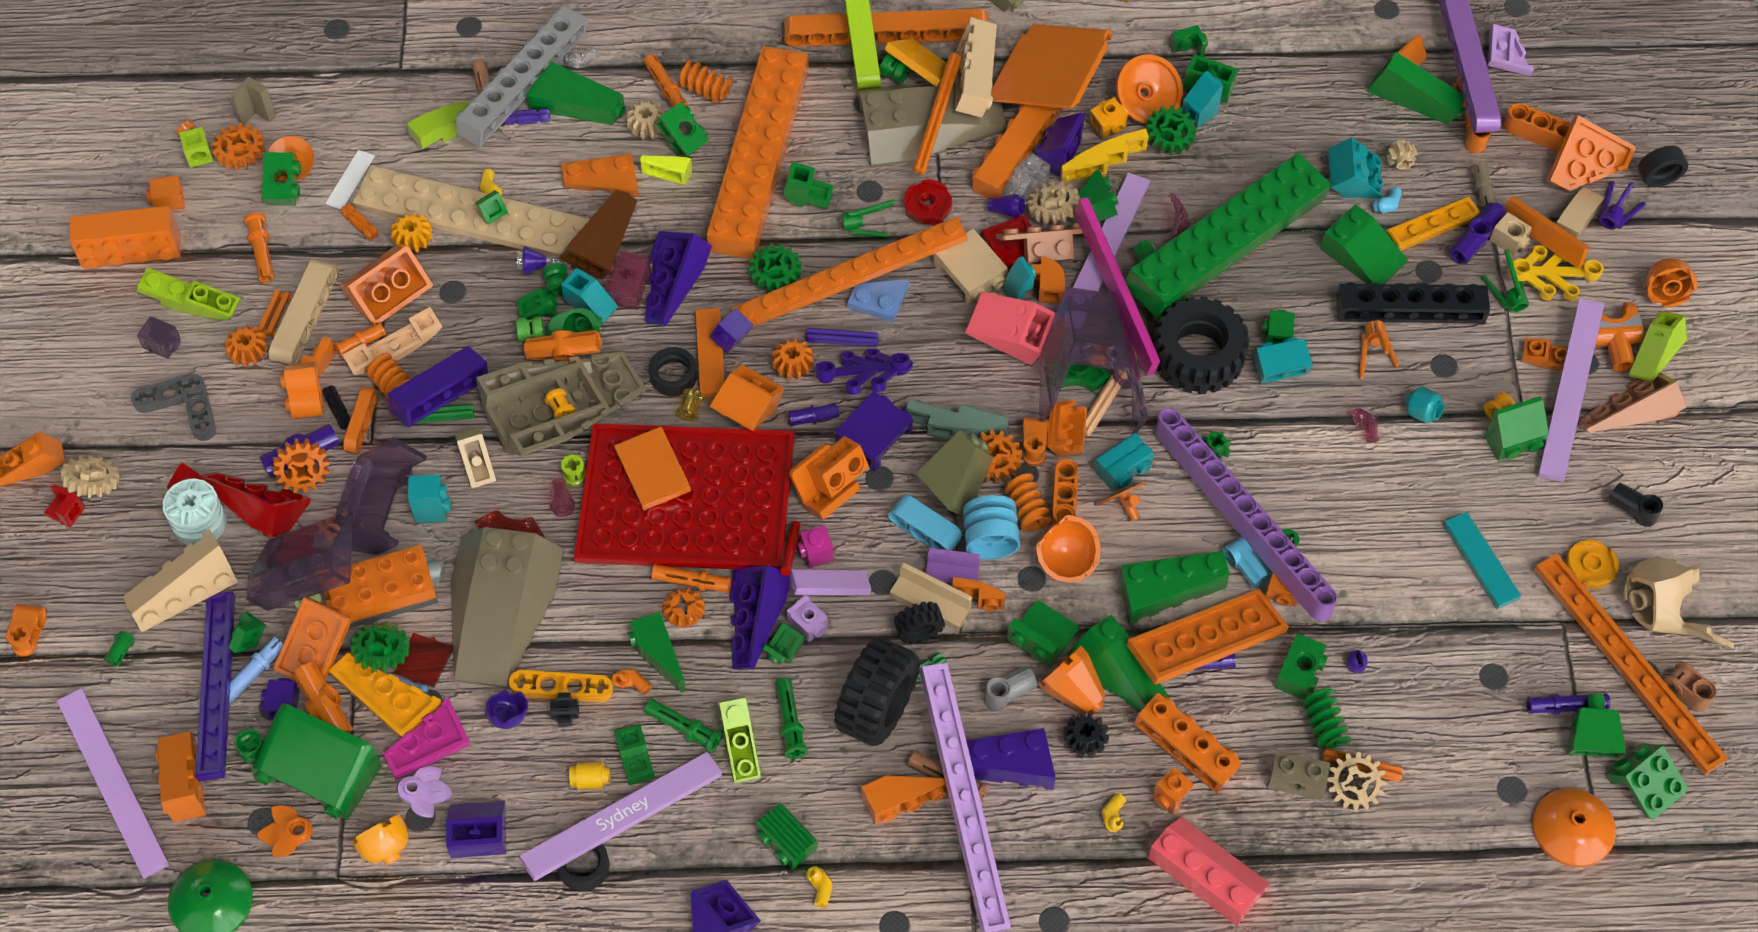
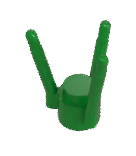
(853, 219)
(1516, 297)

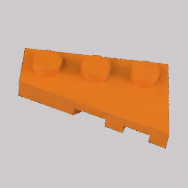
(602, 174)

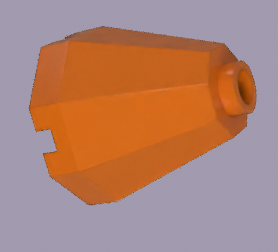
(1075, 683)

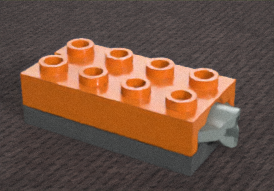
(387, 586)

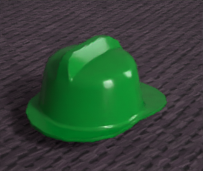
(575, 321)

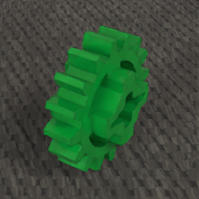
(1171, 129)
(774, 267)
(378, 646)

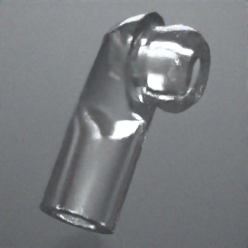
(579, 60)

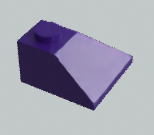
(721, 910)

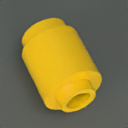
(589, 775)

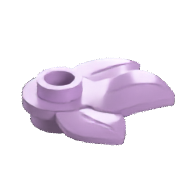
(428, 790)

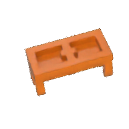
(1067, 428)

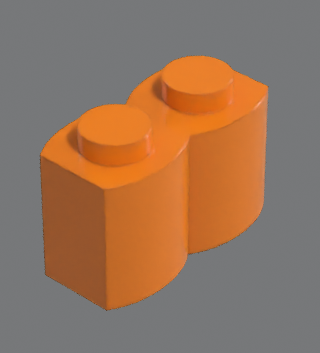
(303, 390)

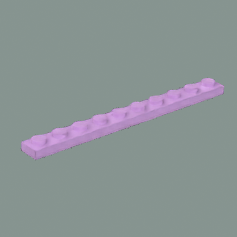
(964, 799)

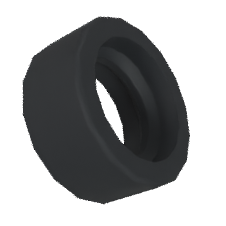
(1663, 166)
(668, 355)
(591, 881)

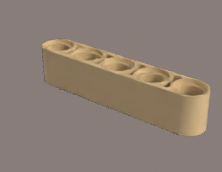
(303, 312)

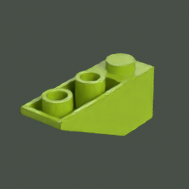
(1659, 346)
(739, 739)

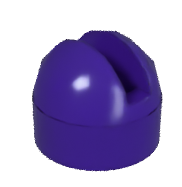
(1352, 662)

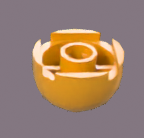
(383, 841)

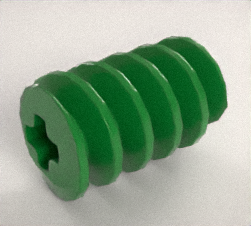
(1324, 721)

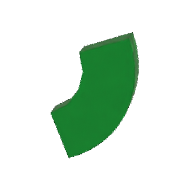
(1087, 377)

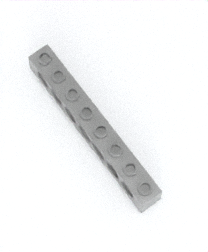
(513, 82)

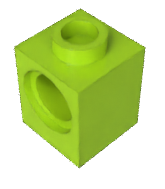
(196, 147)

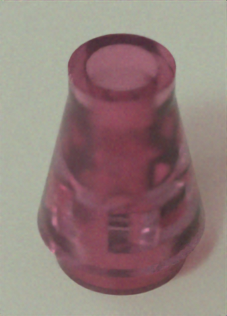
(561, 500)

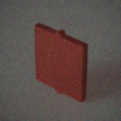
(425, 660)

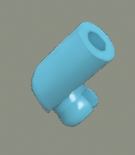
(1389, 203)

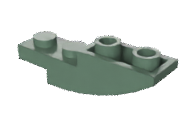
(945, 423)

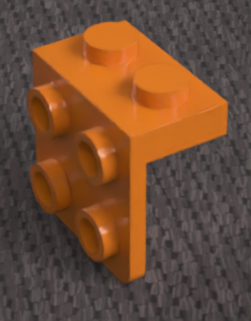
(813, 499)

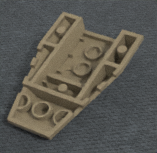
(899, 115)
(517, 393)
(498, 600)

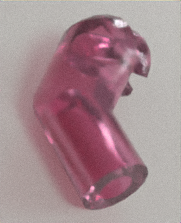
(1367, 422)

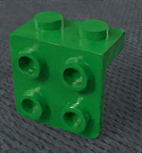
(1042, 633)
(1650, 778)

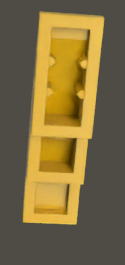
(1103, 155)

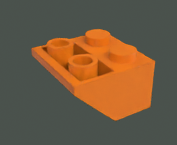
(747, 397)

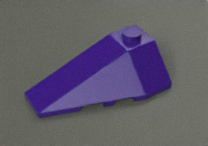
(676, 267)
(757, 601)

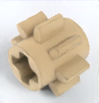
(1402, 154)

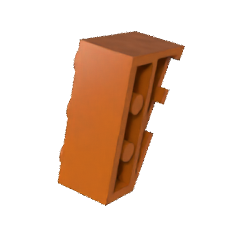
(179, 790)

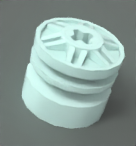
(193, 509)

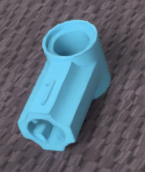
(1242, 556)

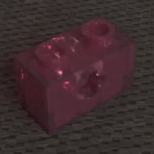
(629, 280)

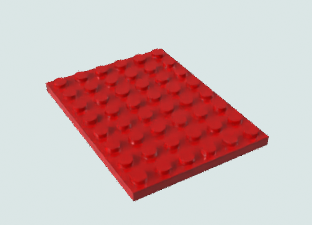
(725, 522)

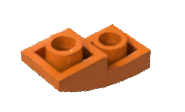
(1543, 354)
(321, 355)
(988, 596)

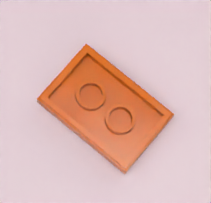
(652, 468)
(312, 638)

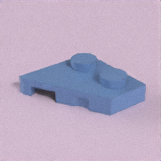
(879, 298)

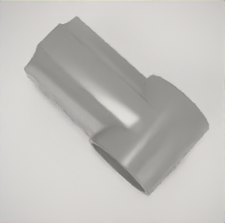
(1010, 687)

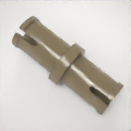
(1483, 185)

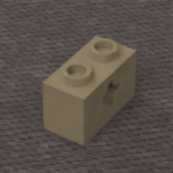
(1298, 775)

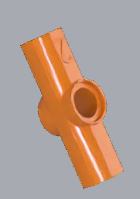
(563, 345)
(321, 699)

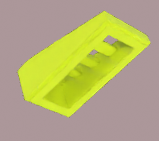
(667, 168)

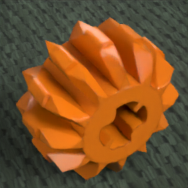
(246, 346)
(792, 359)

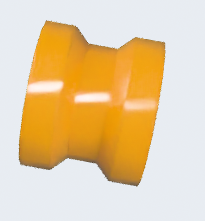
(1500, 401)

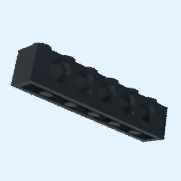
(1422, 309)

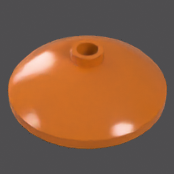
(1158, 81)
(1568, 840)

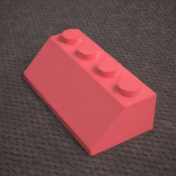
(1208, 870)

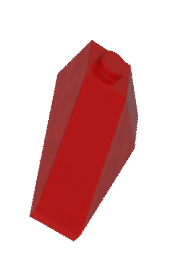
(258, 506)

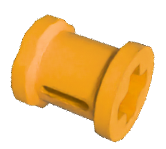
(559, 404)

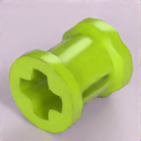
(577, 465)

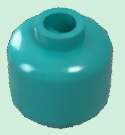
(1424, 404)

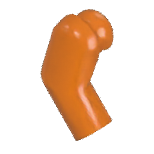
(631, 678)

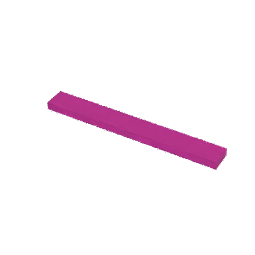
(1116, 284)

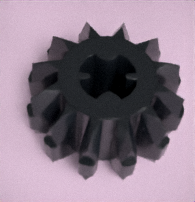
(1082, 743)

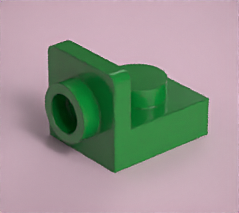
(1188, 38)
(537, 304)
(247, 633)

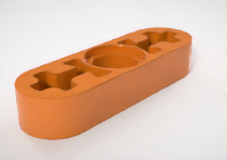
(360, 420)

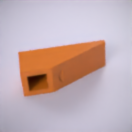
(31, 459)
(897, 794)

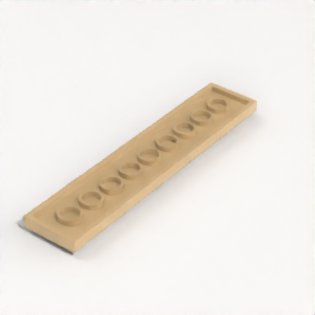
(455, 211)

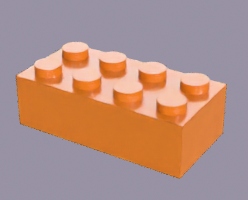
(125, 237)

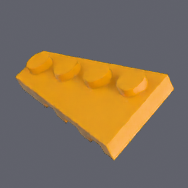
(388, 698)

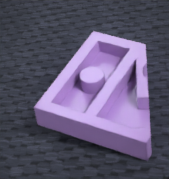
(1506, 51)

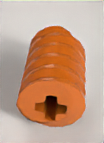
(705, 83)
(386, 373)
(1029, 507)

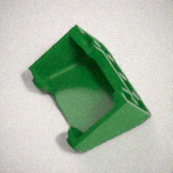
(316, 761)

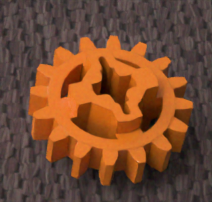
(238, 146)
(1007, 456)
(303, 457)

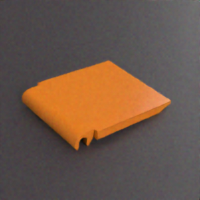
(1051, 66)

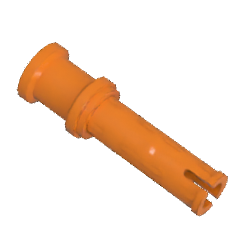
(258, 239)

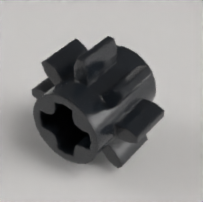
(564, 709)

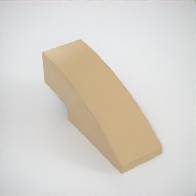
(1580, 211)

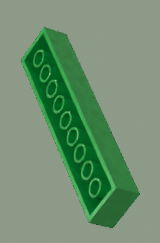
(1227, 234)

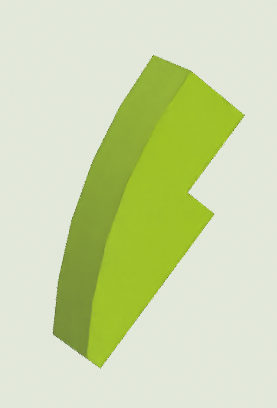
(436, 125)

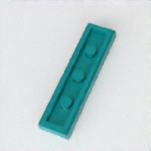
(1482, 560)

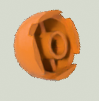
(1670, 282)

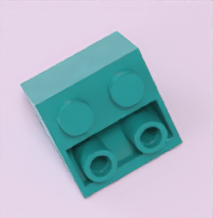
(1355, 170)

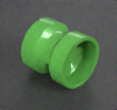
(524, 328)

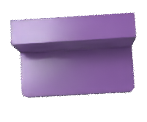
(948, 564)

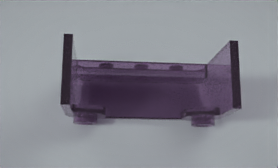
(372, 490)

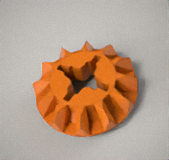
(676, 615)

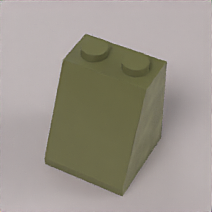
(958, 470)

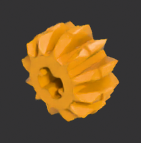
(412, 231)

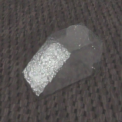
(1028, 176)

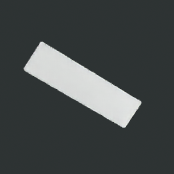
(350, 179)

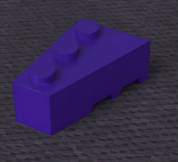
(1013, 758)

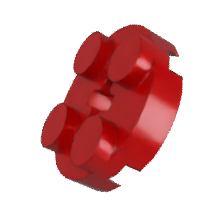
(923, 213)

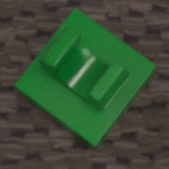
(491, 207)

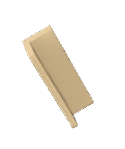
(917, 587)

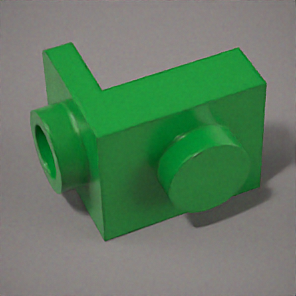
(784, 644)

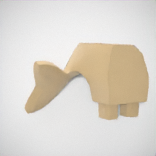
(1656, 596)

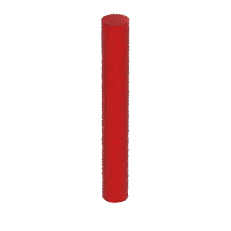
(790, 548)

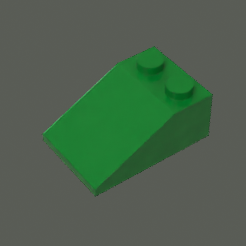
(1363, 247)

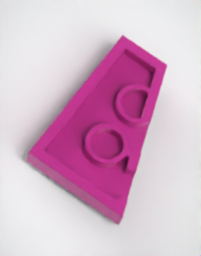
(432, 740)

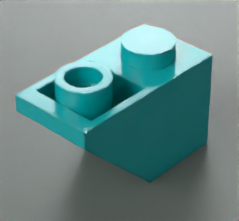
(1203, 99)
(586, 292)

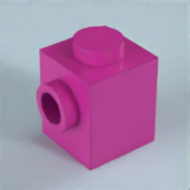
(816, 547)

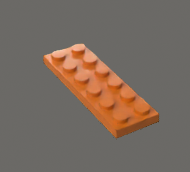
(1207, 636)

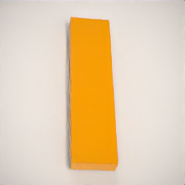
(1433, 223)

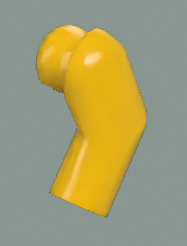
(487, 184)

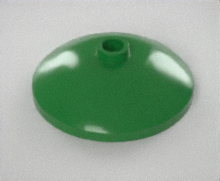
(222, 909)

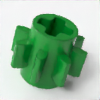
(1218, 443)

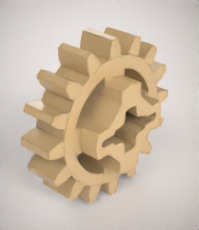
(1053, 202)
(90, 476)
(1343, 785)

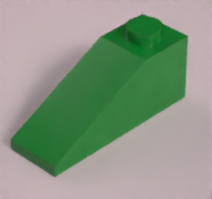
(656, 648)

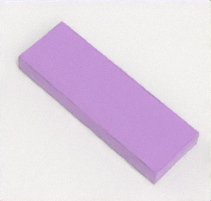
(830, 582)

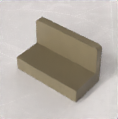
(252, 99)

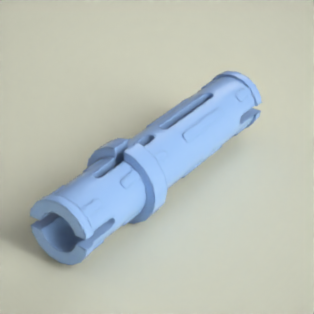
(259, 662)

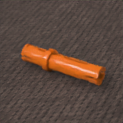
(669, 89)
(720, 583)

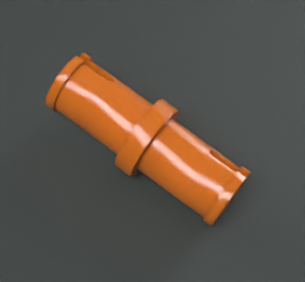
(359, 337)

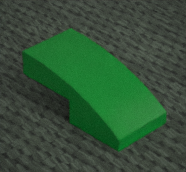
(634, 754)

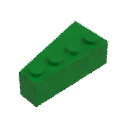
(1170, 582)

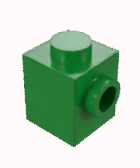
(1278, 326)

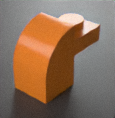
(1050, 280)

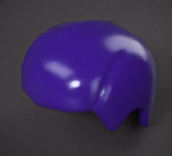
(506, 709)

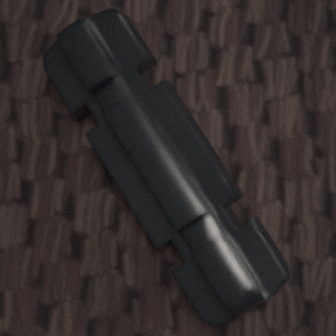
(337, 406)

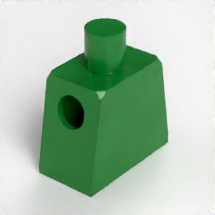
(1596, 731)

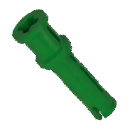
(792, 730)
(693, 732)

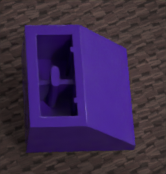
(476, 829)

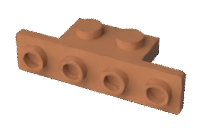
(1051, 243)

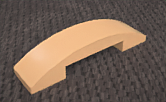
(398, 344)

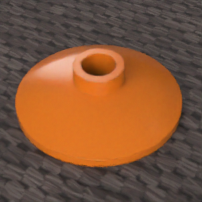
(301, 150)

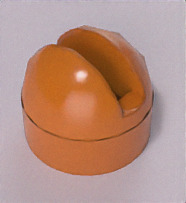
(187, 125)

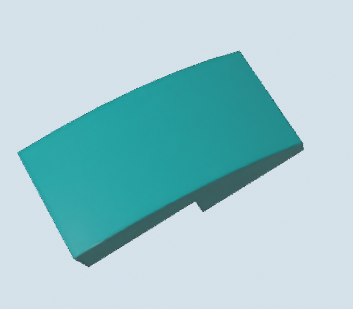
(1019, 279)

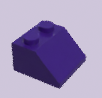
(1061, 141)

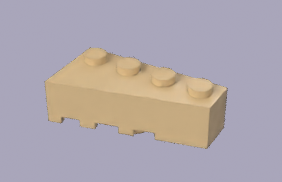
(975, 71)
(181, 583)

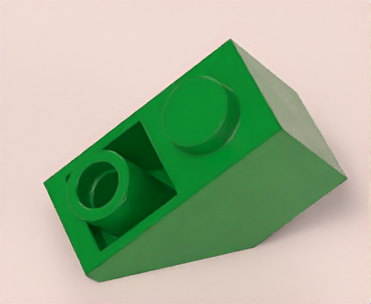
(1098, 193)

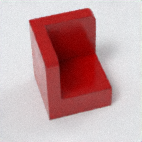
(65, 506)

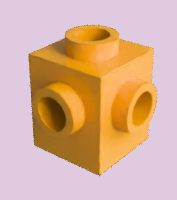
(1108, 117)

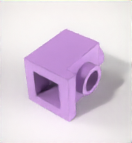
(798, 615)

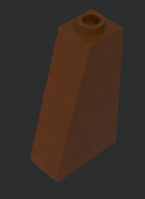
(601, 237)

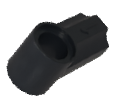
(1636, 503)

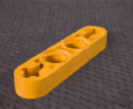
(562, 681)

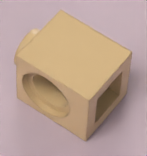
(1511, 234)

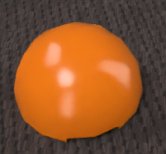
(1069, 549)

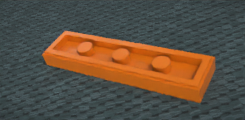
(1549, 233)
(709, 353)

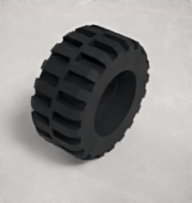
(1206, 319)
(876, 691)

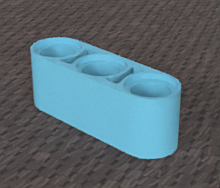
(924, 524)

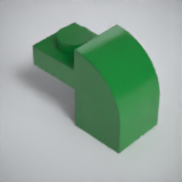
(802, 188)

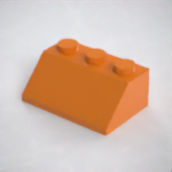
(386, 284)

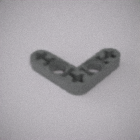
(189, 397)

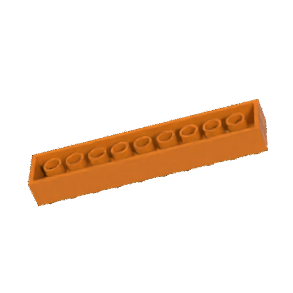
(758, 153)

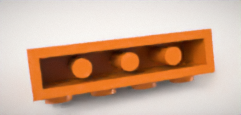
(1188, 742)

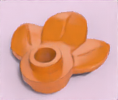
(282, 832)

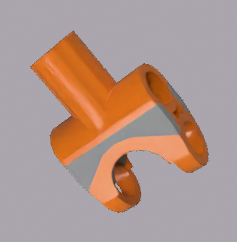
(1620, 335)

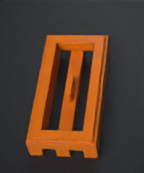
(277, 296)

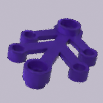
(866, 368)

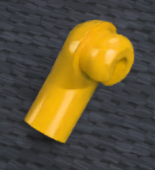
(1111, 815)
(822, 884)

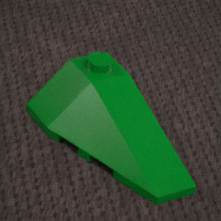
(1116, 664)

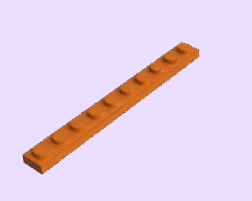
(853, 272)
(1631, 664)

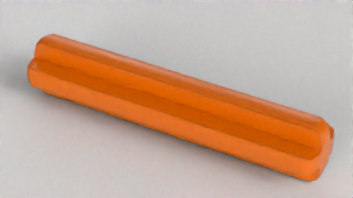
(1393, 772)

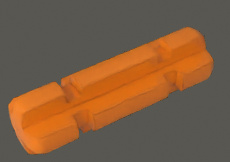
(359, 221)

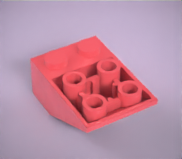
(1011, 325)

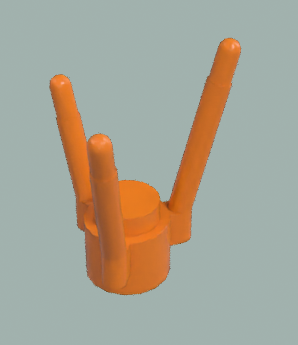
(1376, 336)

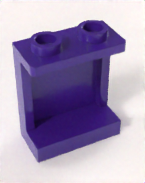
(875, 427)

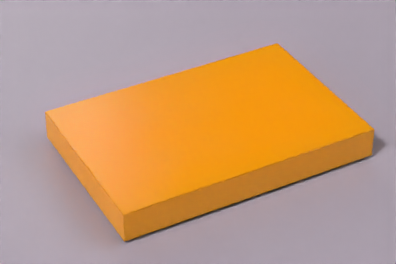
(918, 59)

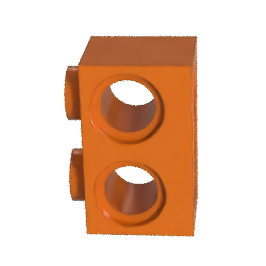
(838, 466)

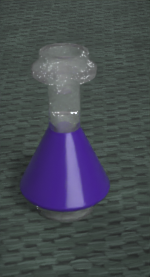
(531, 260)

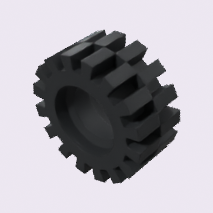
(919, 622)

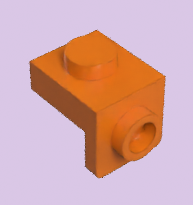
(1171, 790)

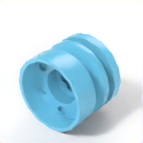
(991, 527)

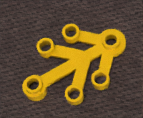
(1527, 272)

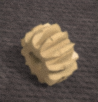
(642, 117)

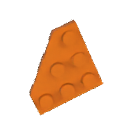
(1588, 155)

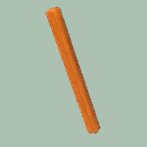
(937, 113)

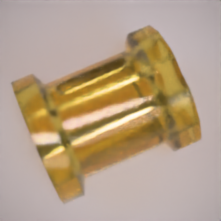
(691, 401)

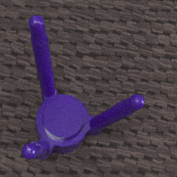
(1612, 216)

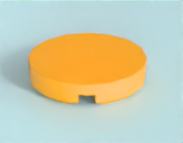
(1593, 563)

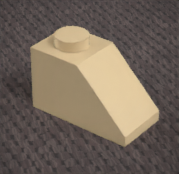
(475, 457)

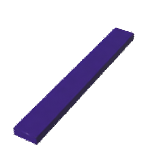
(215, 687)

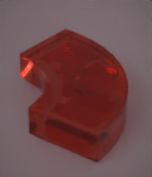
(499, 521)

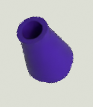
(1008, 205)

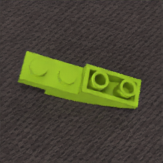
(186, 297)

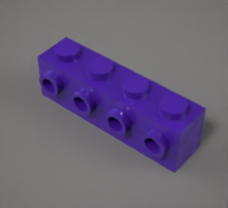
(436, 386)

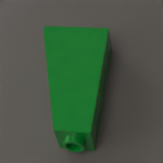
(1417, 90)
(575, 96)

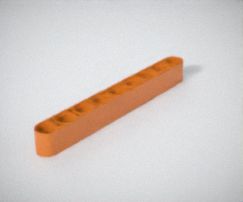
(887, 27)

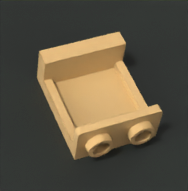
(972, 266)

